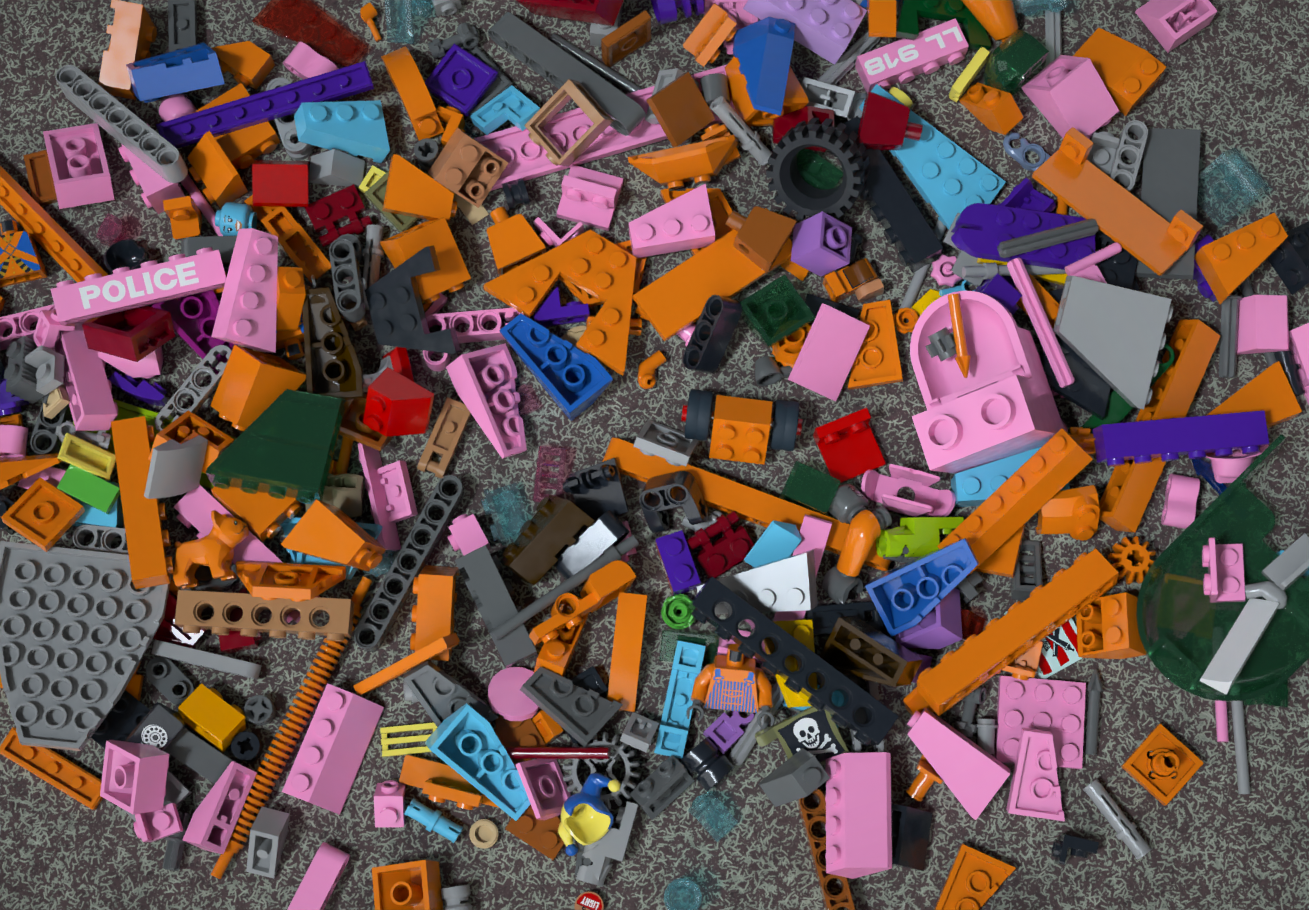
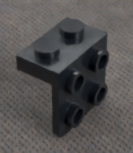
(1292, 259)

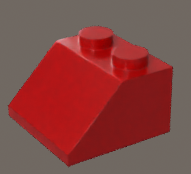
(397, 405)

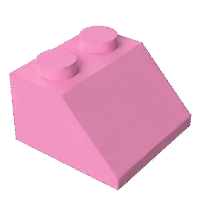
(134, 776)

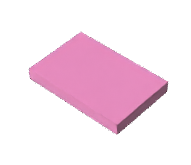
(828, 352)

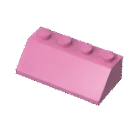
(333, 749)
(858, 814)

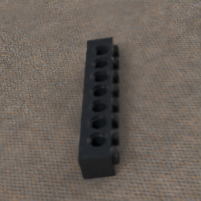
(879, 717)

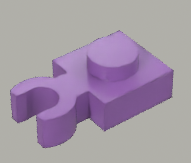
(726, 730)

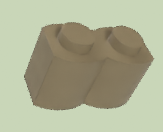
(344, 492)

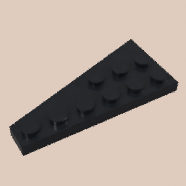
(1089, 389)

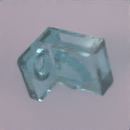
(712, 815)

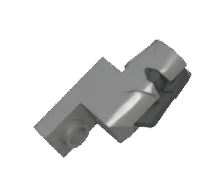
(594, 859)

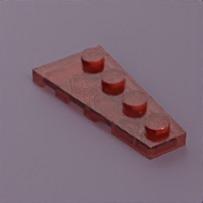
(309, 24)

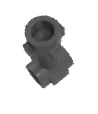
(466, 35)
(965, 726)

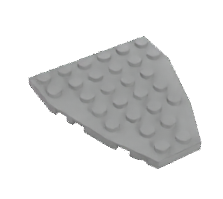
(70, 638)

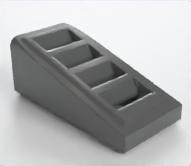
(1023, 586)

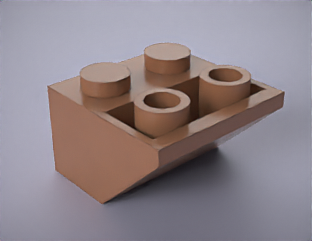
(467, 168)

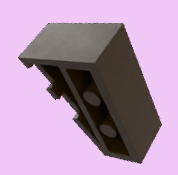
(543, 538)
(868, 653)

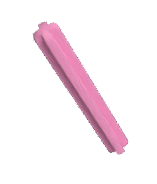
(1040, 322)

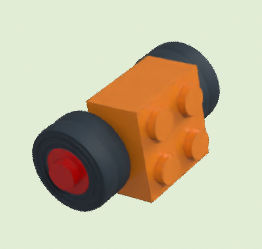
(741, 425)

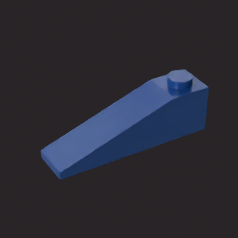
(765, 60)

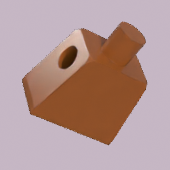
(761, 235)

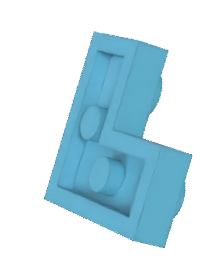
(506, 106)

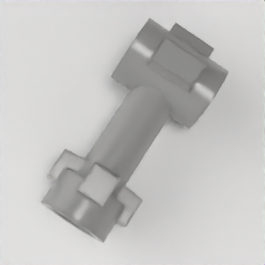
(100, 439)

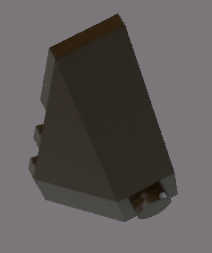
(329, 353)

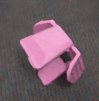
(926, 502)

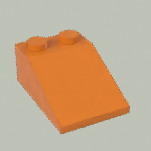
(1123, 67)

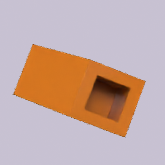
(245, 62)
(992, 107)

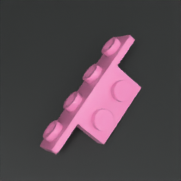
(388, 493)

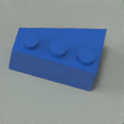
(175, 72)

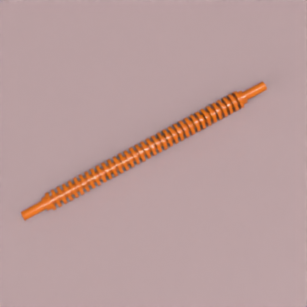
(289, 732)

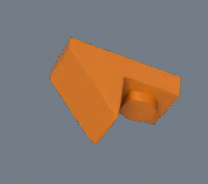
(184, 217)

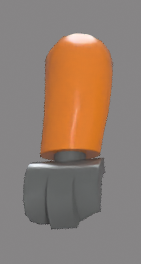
(857, 544)

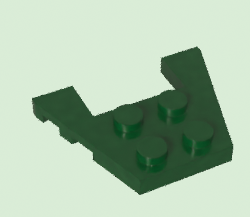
(941, 10)

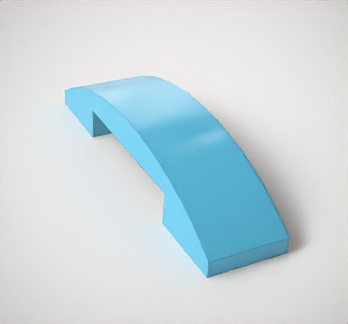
(674, 723)

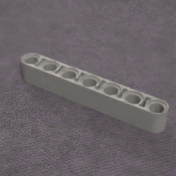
(122, 124)

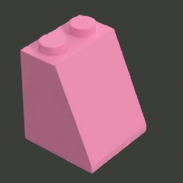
(1071, 95)

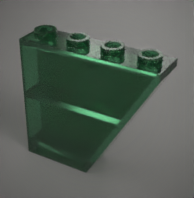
(284, 449)

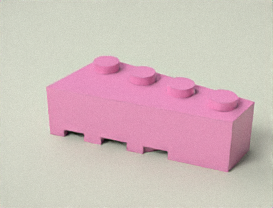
(250, 293)

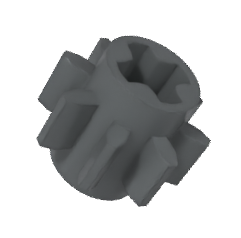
(941, 344)

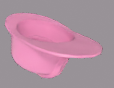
(1230, 467)

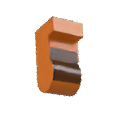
(846, 281)

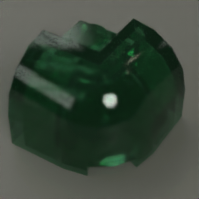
(1014, 62)

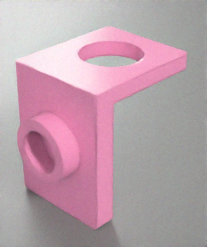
(549, 238)

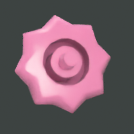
(942, 271)

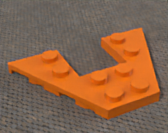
(594, 267)

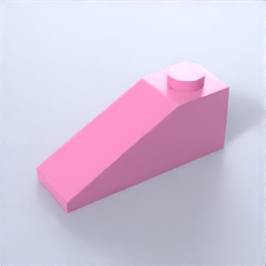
(219, 811)

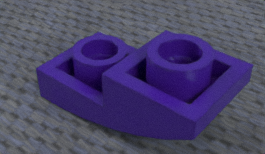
(147, 393)

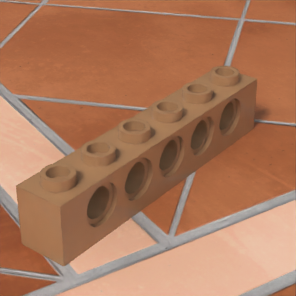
(191, 604)

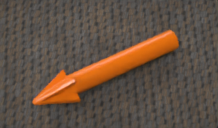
(962, 358)

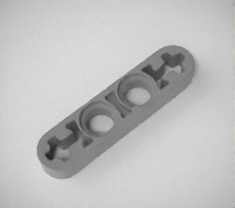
(191, 388)
(206, 659)

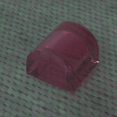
(111, 231)

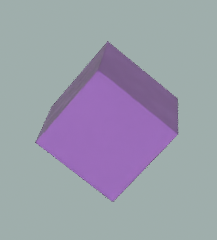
(821, 244)

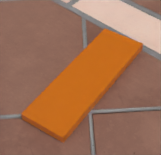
(681, 294)

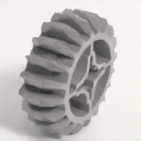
(618, 752)

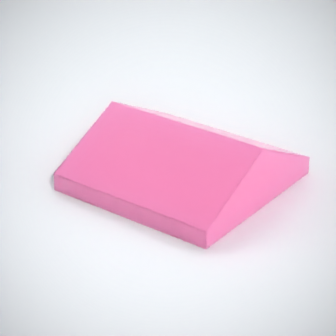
(1263, 324)
(544, 786)

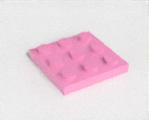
(1041, 706)

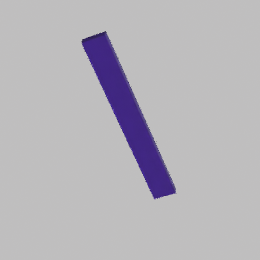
(266, 105)

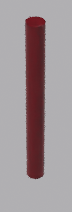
(558, 752)

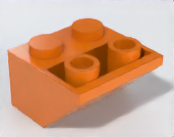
(1109, 628)

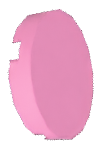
(506, 696)

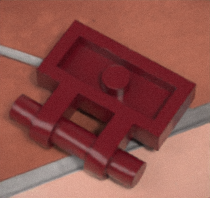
(335, 209)
(726, 551)

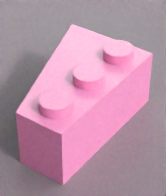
(153, 185)
(674, 226)

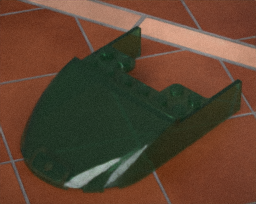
(1186, 630)

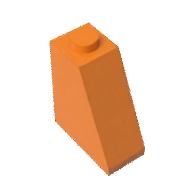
(415, 193)

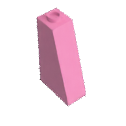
(962, 764)

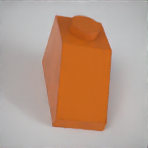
(289, 298)

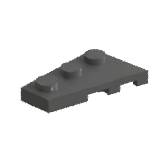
(442, 694)
(572, 707)

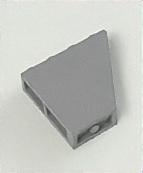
(1115, 333)

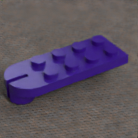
(984, 226)

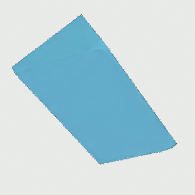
(774, 544)

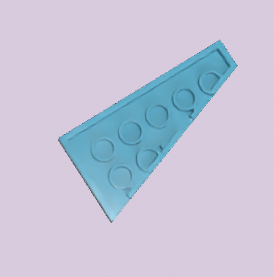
(943, 170)

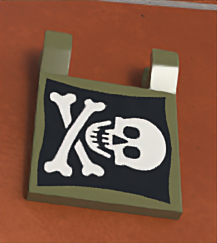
(806, 730)

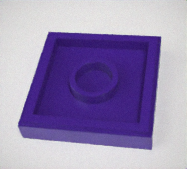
(460, 80)

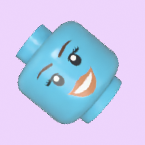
(235, 217)

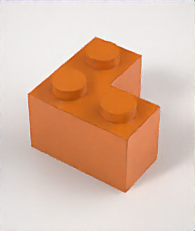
(191, 426)

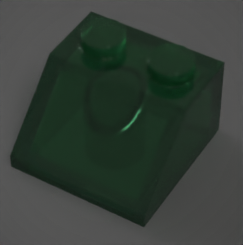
(775, 312)

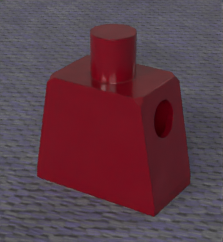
(885, 124)

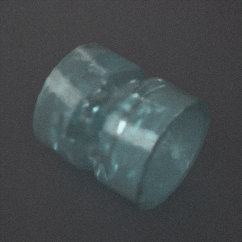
(682, 895)

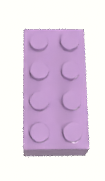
(819, 24)

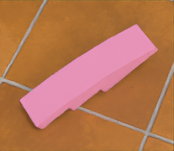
(814, 536)

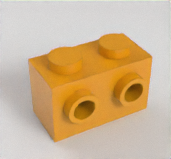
(212, 717)

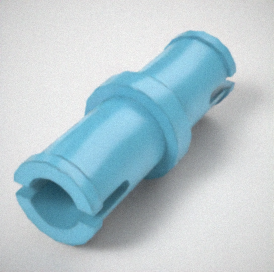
(433, 820)

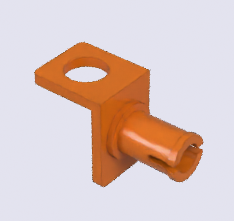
(923, 780)

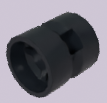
(707, 764)

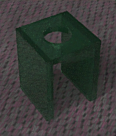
(810, 488)

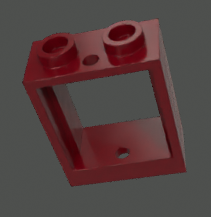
(149, 323)

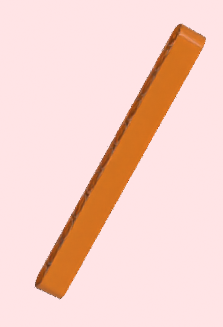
(732, 496)

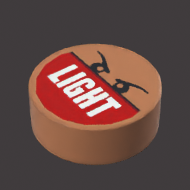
(589, 901)

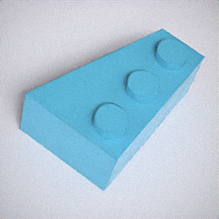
(346, 126)

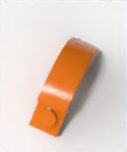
(413, 93)

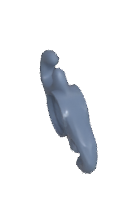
(1019, 153)

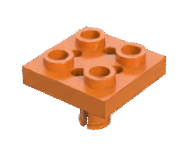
(1164, 762)

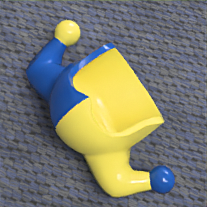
(585, 813)

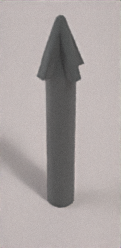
(1094, 688)

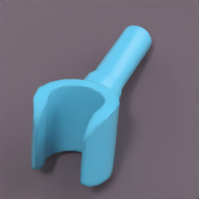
(957, 288)

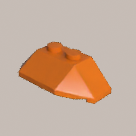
(687, 162)

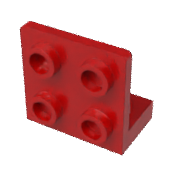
(849, 446)

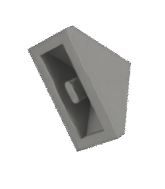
(828, 96)
(336, 169)

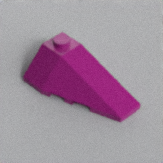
(194, 322)

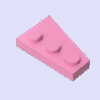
(1035, 778)

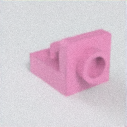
(48, 329)
(158, 824)

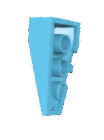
(475, 752)

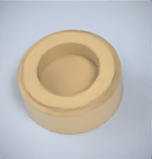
(484, 834)

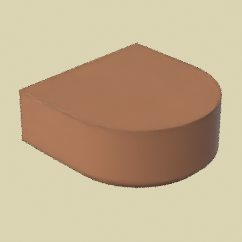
(869, 290)

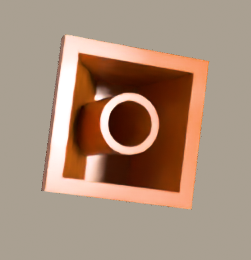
(794, 97)
(429, 233)
(252, 384)
(334, 537)

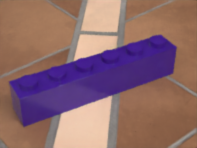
(1180, 436)

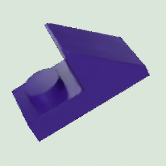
(553, 314)

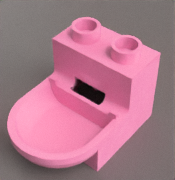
(1001, 403)

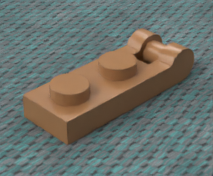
(445, 437)

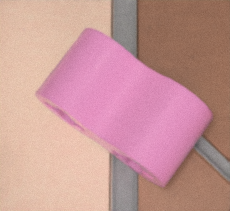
(307, 63)
(1180, 501)

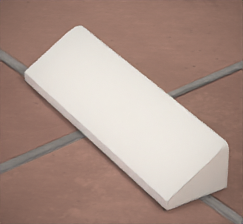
(1239, 644)

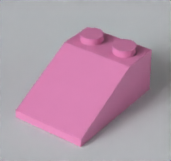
(78, 165)

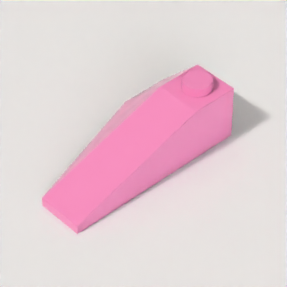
(488, 390)

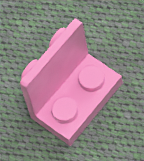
(1225, 572)

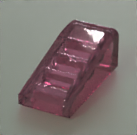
(549, 450)

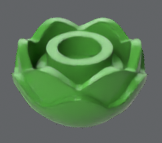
(669, 609)

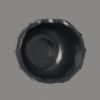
(125, 254)

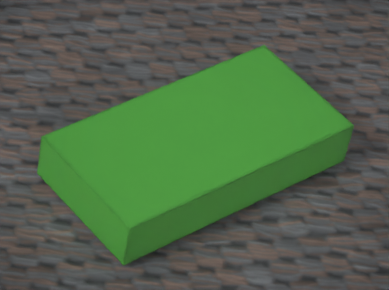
(89, 488)

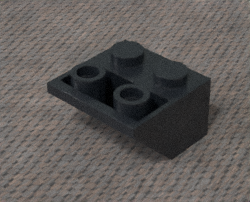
(909, 836)

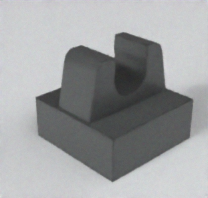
(967, 586)

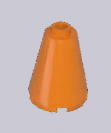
(995, 16)

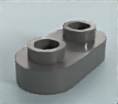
(169, 680)

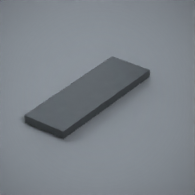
(1171, 185)

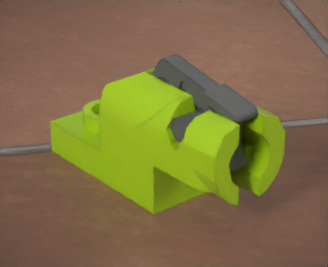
(914, 537)

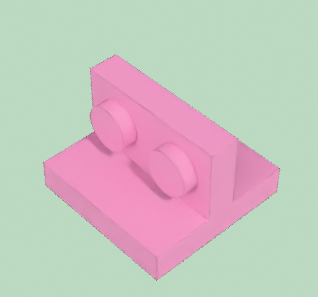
(589, 197)

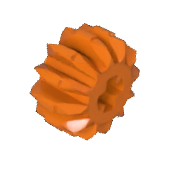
(1139, 554)

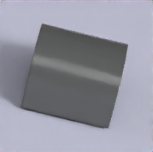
(713, 87)

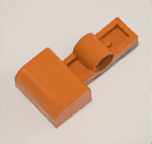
(598, 591)

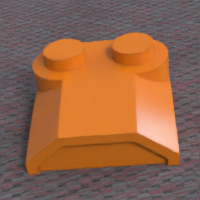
(1071, 512)

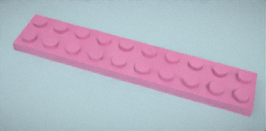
(530, 161)

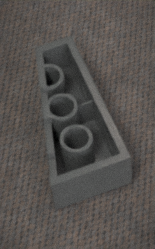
(495, 604)

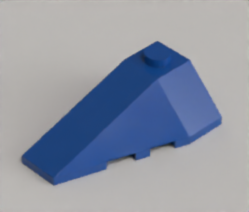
(563, 370)
(918, 586)

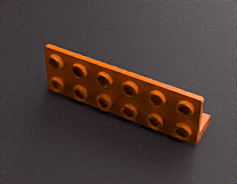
(1113, 207)

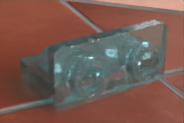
(507, 512)

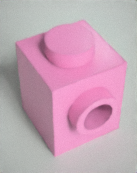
(467, 534)

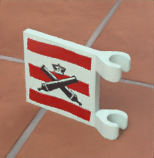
(1058, 649)

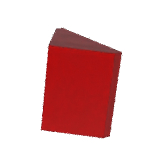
(280, 183)

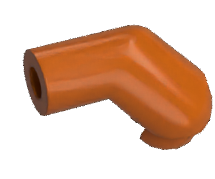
(647, 368)

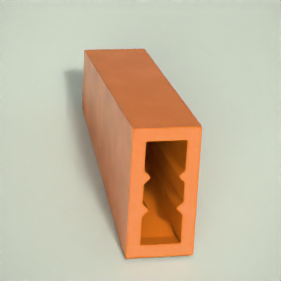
(1266, 393)

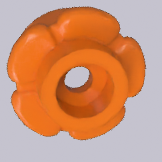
(905, 313)

